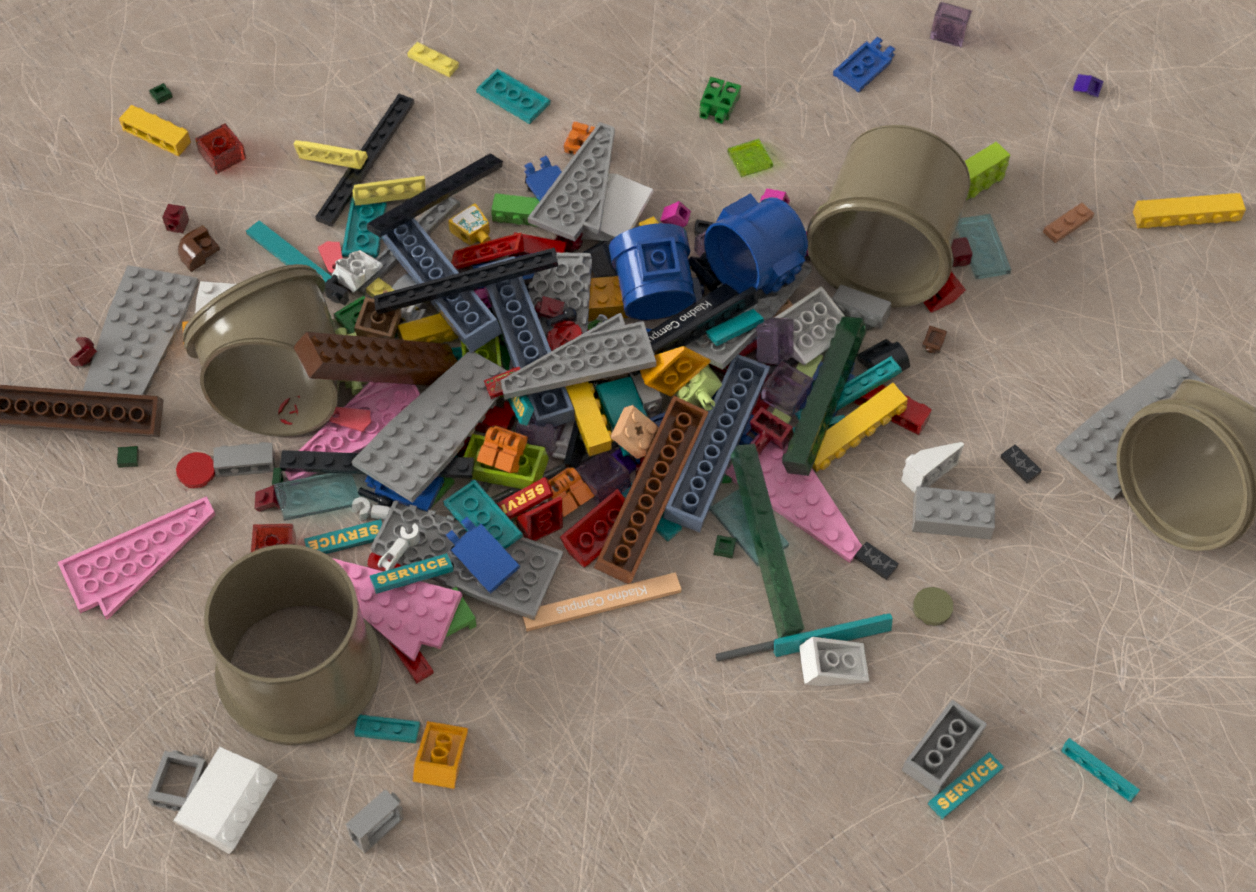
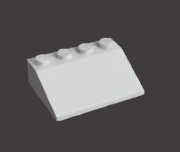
(622, 207)
(813, 324)
(225, 799)

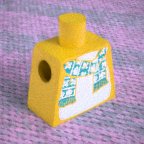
(470, 225)

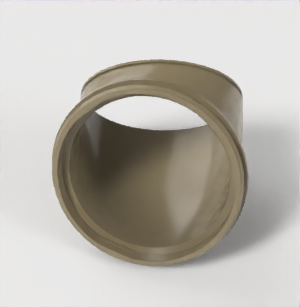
(249, 353)
(1192, 467)

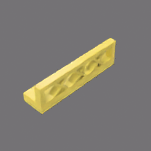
(330, 154)
(388, 190)

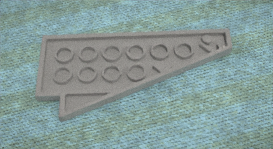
(580, 190)
(594, 355)

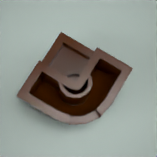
(196, 247)

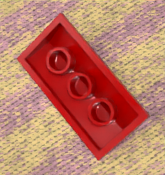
(488, 251)
(590, 533)

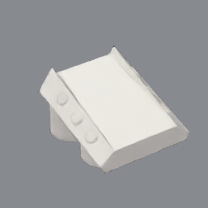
(356, 269)

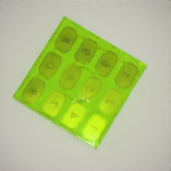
(750, 157)

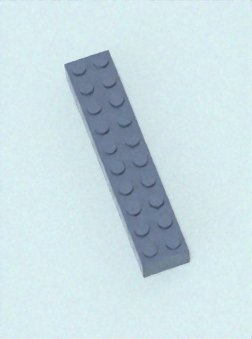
(426, 262)
(526, 344)
(715, 443)

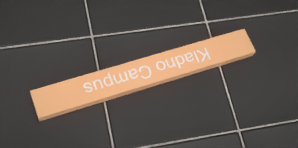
(604, 601)

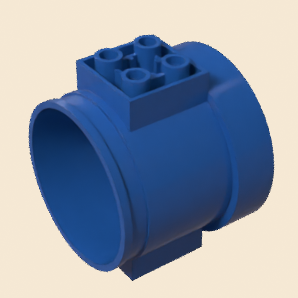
(756, 244)
(653, 270)

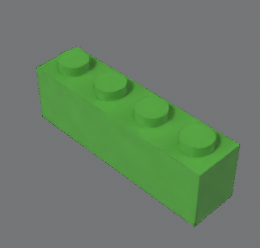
(513, 209)

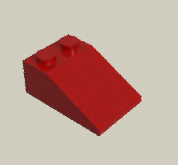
(542, 520)

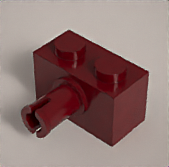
(770, 430)

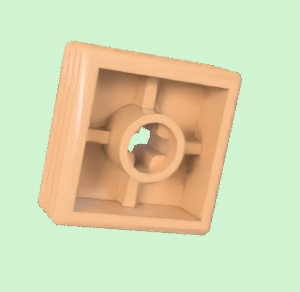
(634, 431)

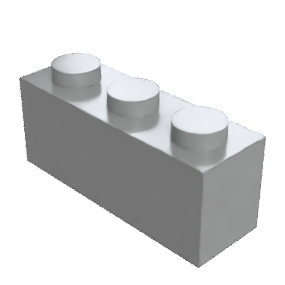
(862, 305)
(244, 459)

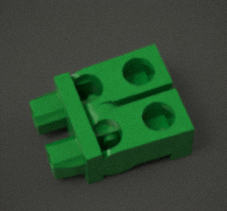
(719, 101)

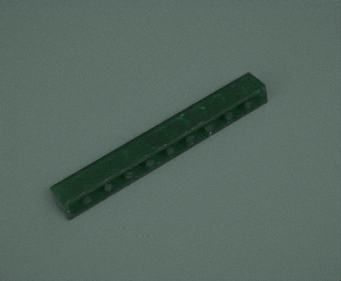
(824, 396)
(767, 541)

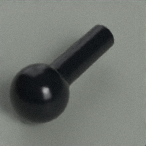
(568, 314)
(381, 500)

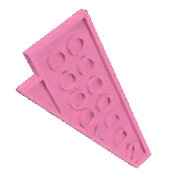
(384, 403)
(805, 503)
(122, 565)
(406, 614)

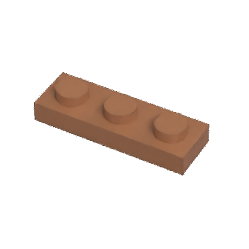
(1068, 222)

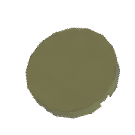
(933, 606)

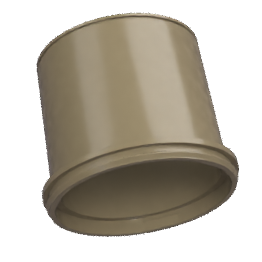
(891, 216)
(304, 705)

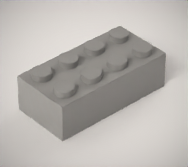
(953, 512)
(944, 747)

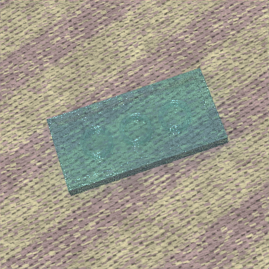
(987, 250)
(315, 495)
(732, 516)

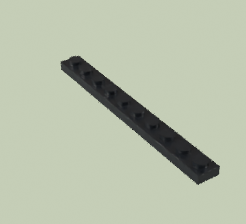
(373, 147)
(434, 195)
(466, 281)
(342, 463)

